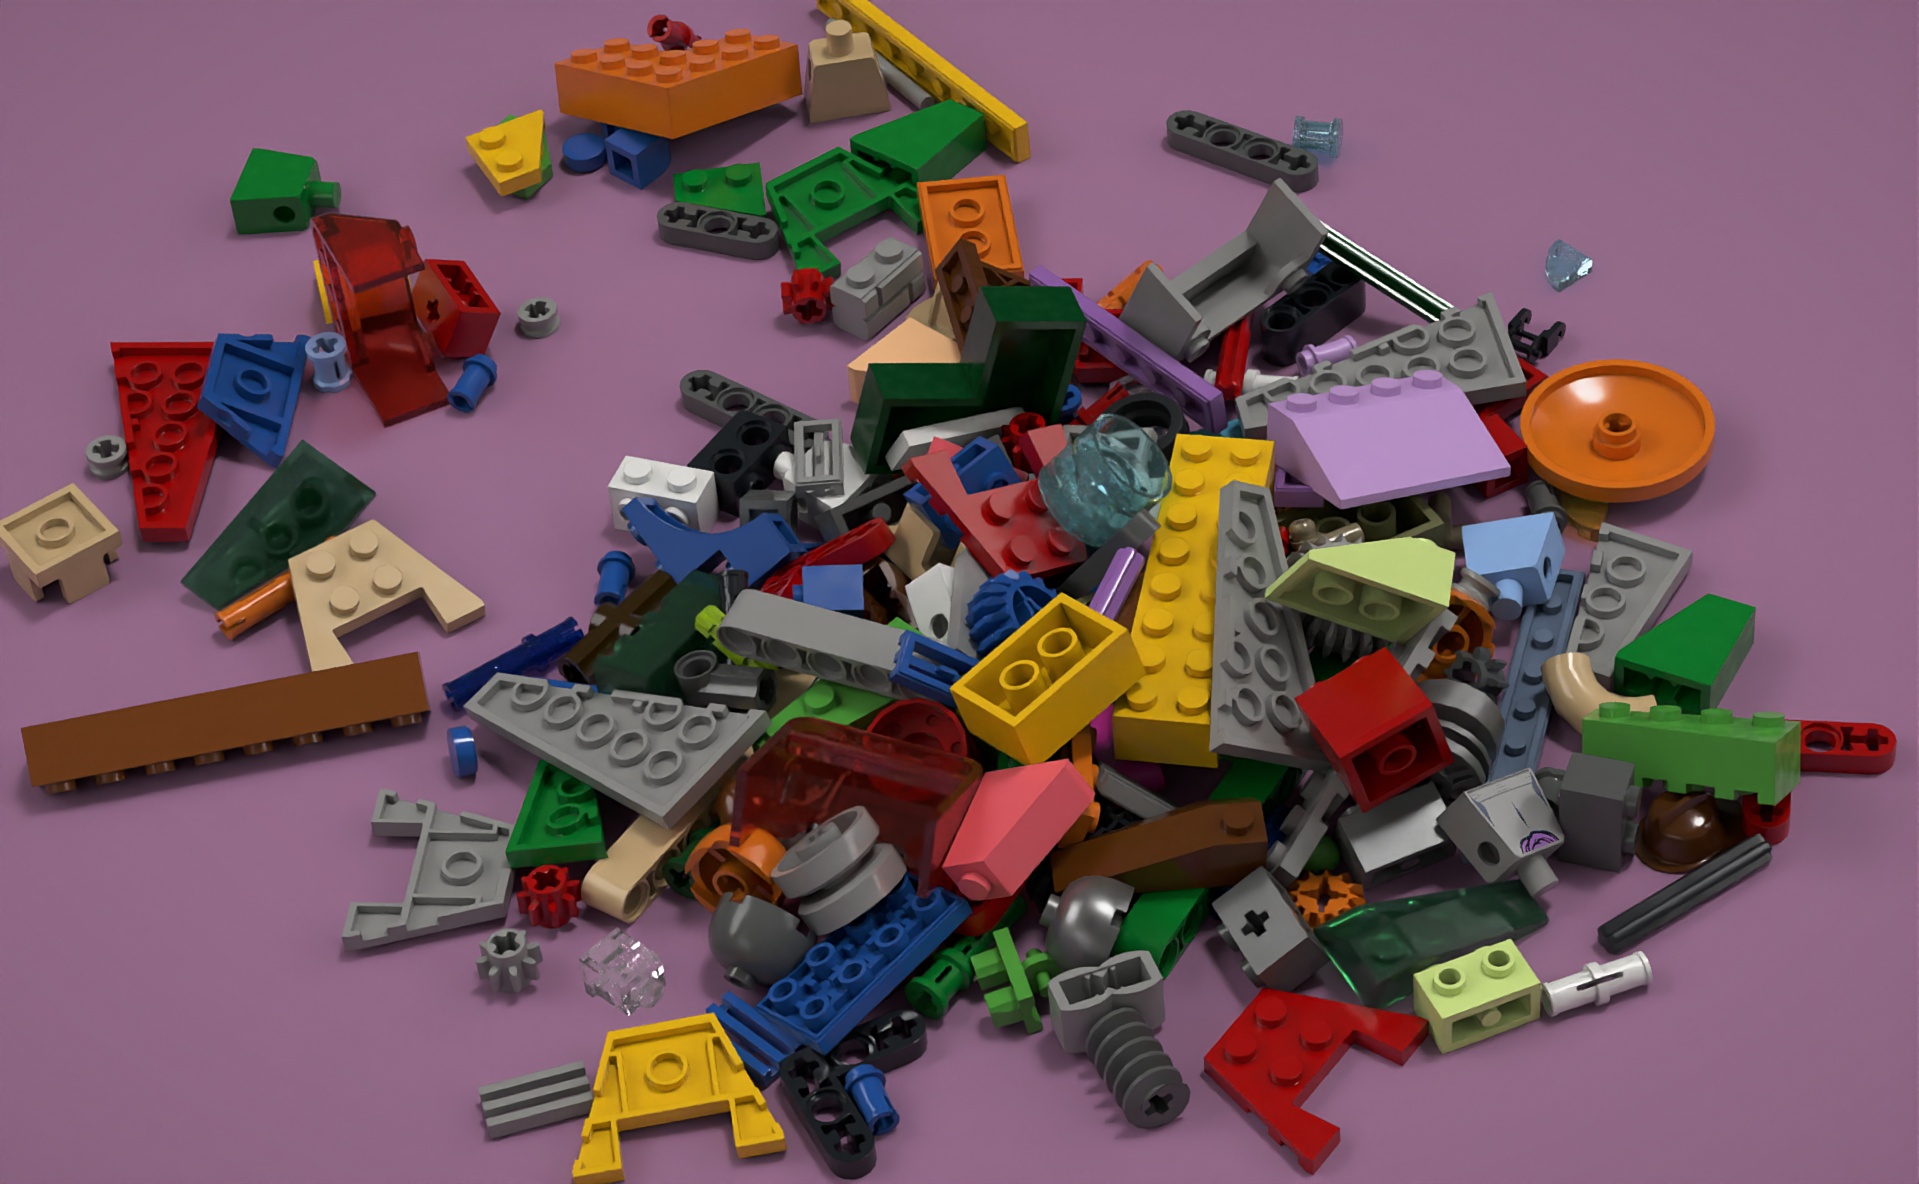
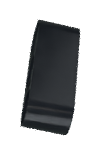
(1311, 314)

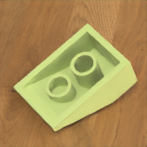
(1371, 586)

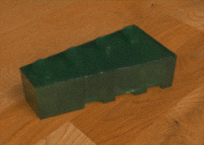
(648, 658)

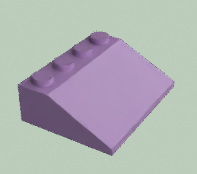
(1384, 440)

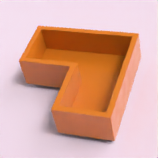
(678, 89)

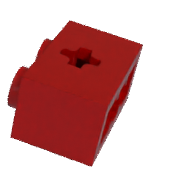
(454, 308)

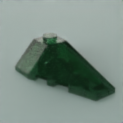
(288, 515)

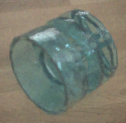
(1104, 479)

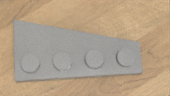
(1624, 594)

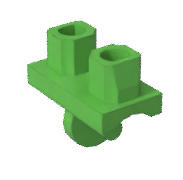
(1003, 965)

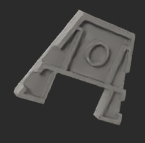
(455, 877)

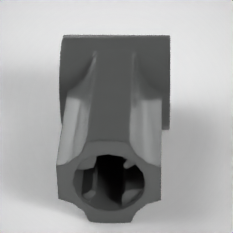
(736, 686)

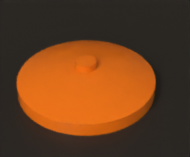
(1617, 430)

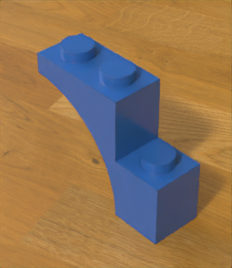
(754, 547)

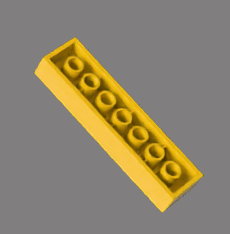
(1169, 708)

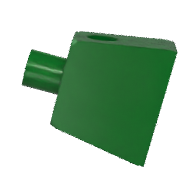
(280, 193)

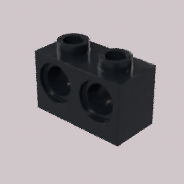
(742, 457)

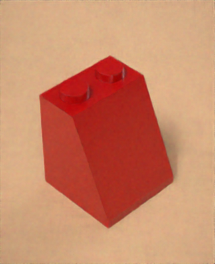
(1375, 728)

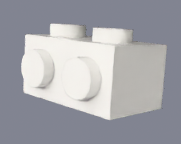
(680, 490)

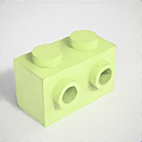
(1477, 995)

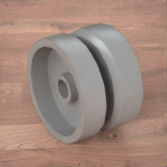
(839, 870)

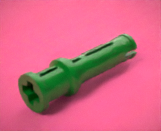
(952, 967)

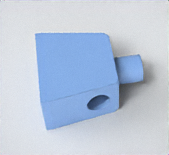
(1518, 558)

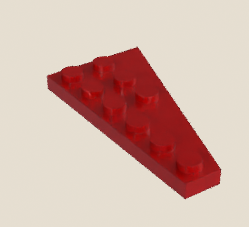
(166, 433)

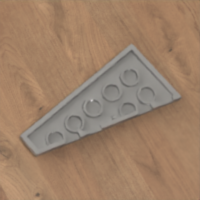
(1257, 642)

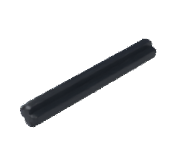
(1684, 893)

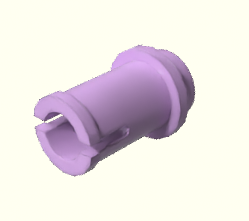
(1333, 351)

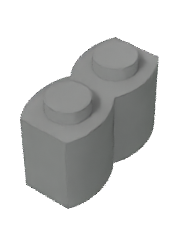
(1089, 993)

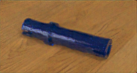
(530, 655)

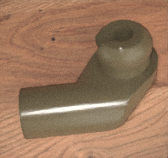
(1442, 506)

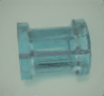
(1318, 136)

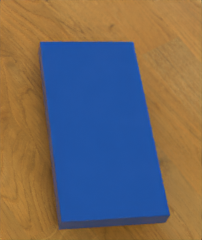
(861, 964)

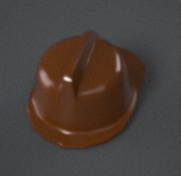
(1688, 830)

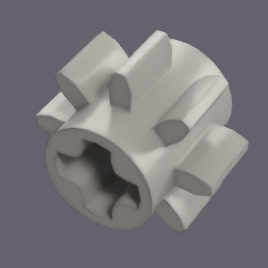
(509, 960)

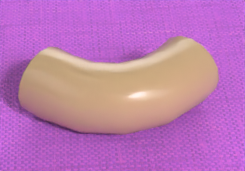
(1576, 690)

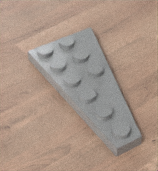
(1464, 346)
(624, 744)
(1324, 789)

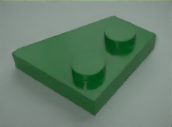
(725, 188)

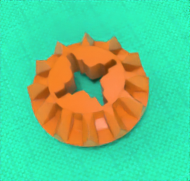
(1342, 892)

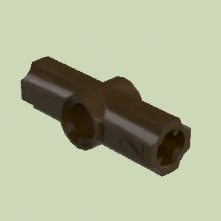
(610, 623)

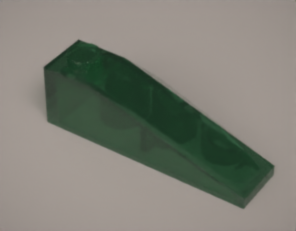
(1391, 940)

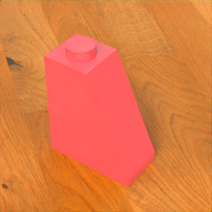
(1014, 826)

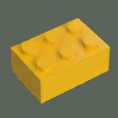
(1048, 680)

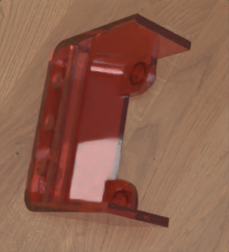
(372, 307)
(825, 767)

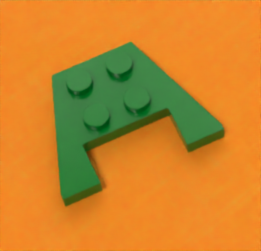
(831, 197)

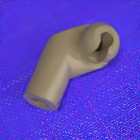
(1305, 530)

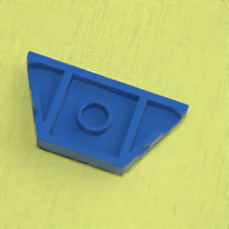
(254, 390)

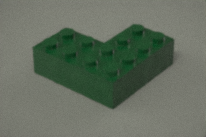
(1013, 356)

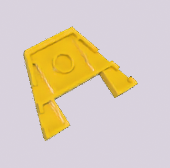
(669, 1076)

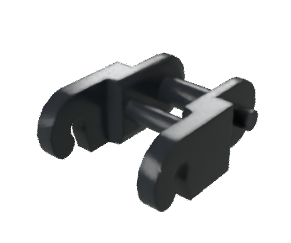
(1542, 344)

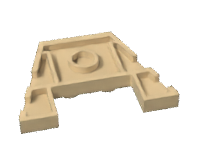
(364, 578)

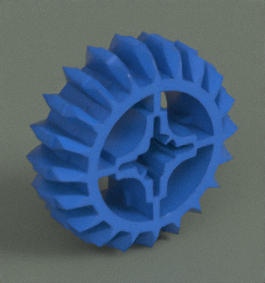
(1004, 607)

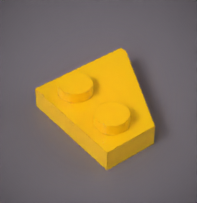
(511, 152)

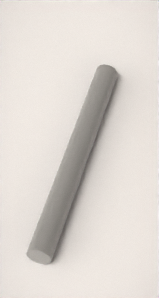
(901, 82)

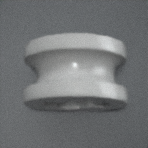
(539, 317)
(107, 457)
(1476, 587)

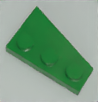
(556, 821)

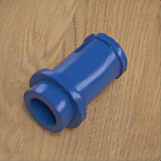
(477, 375)
(615, 572)
(867, 1090)

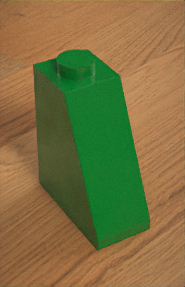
(924, 144)
(1689, 655)

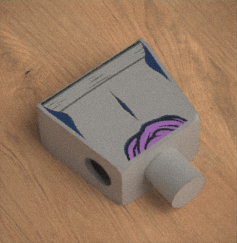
(1506, 831)

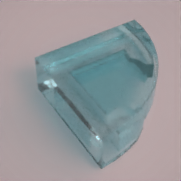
(1566, 265)

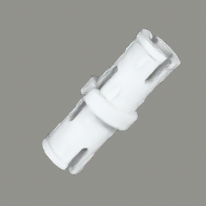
(1628, 974)

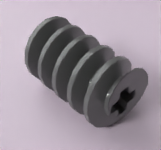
(1136, 1069)

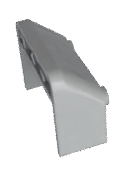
(1230, 281)

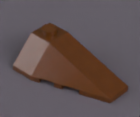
(1178, 850)

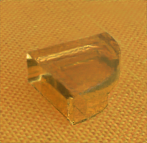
(1585, 515)

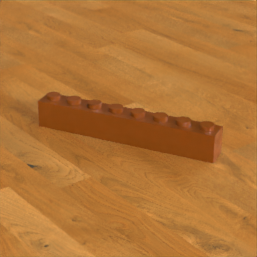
(226, 720)

